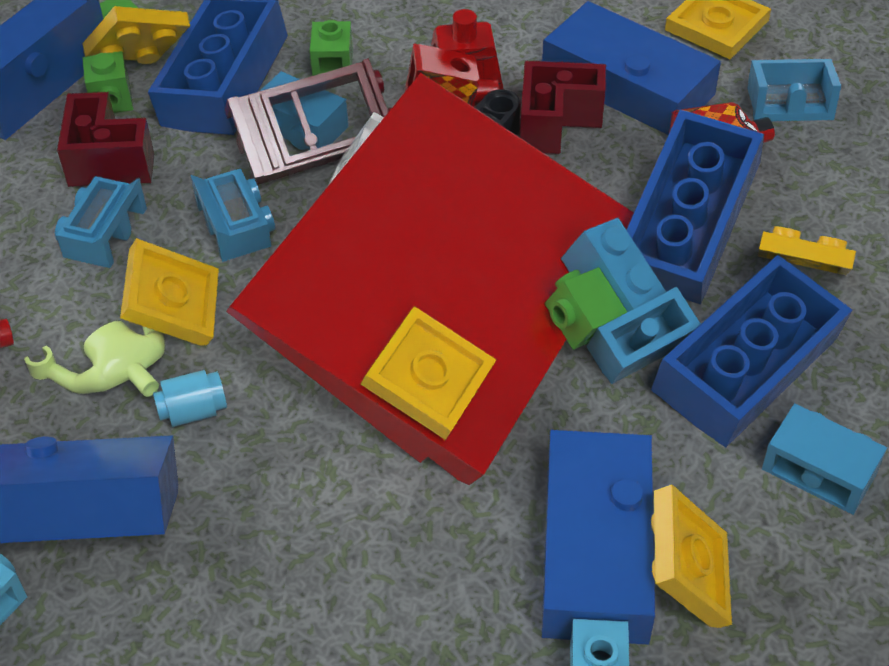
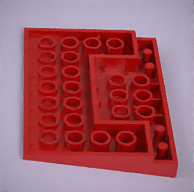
(440, 219)

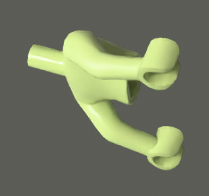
(116, 357)

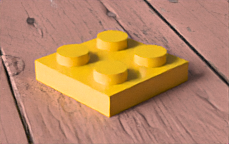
(718, 24)
(137, 33)
(826, 255)
(170, 293)
(428, 372)
(691, 557)

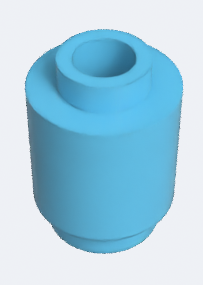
(190, 397)

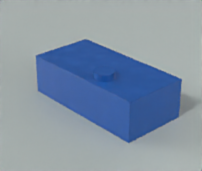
(41, 56)
(217, 59)
(644, 69)
(694, 200)
(750, 350)
(86, 488)
(599, 533)

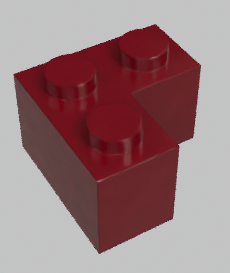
(558, 97)
(100, 145)

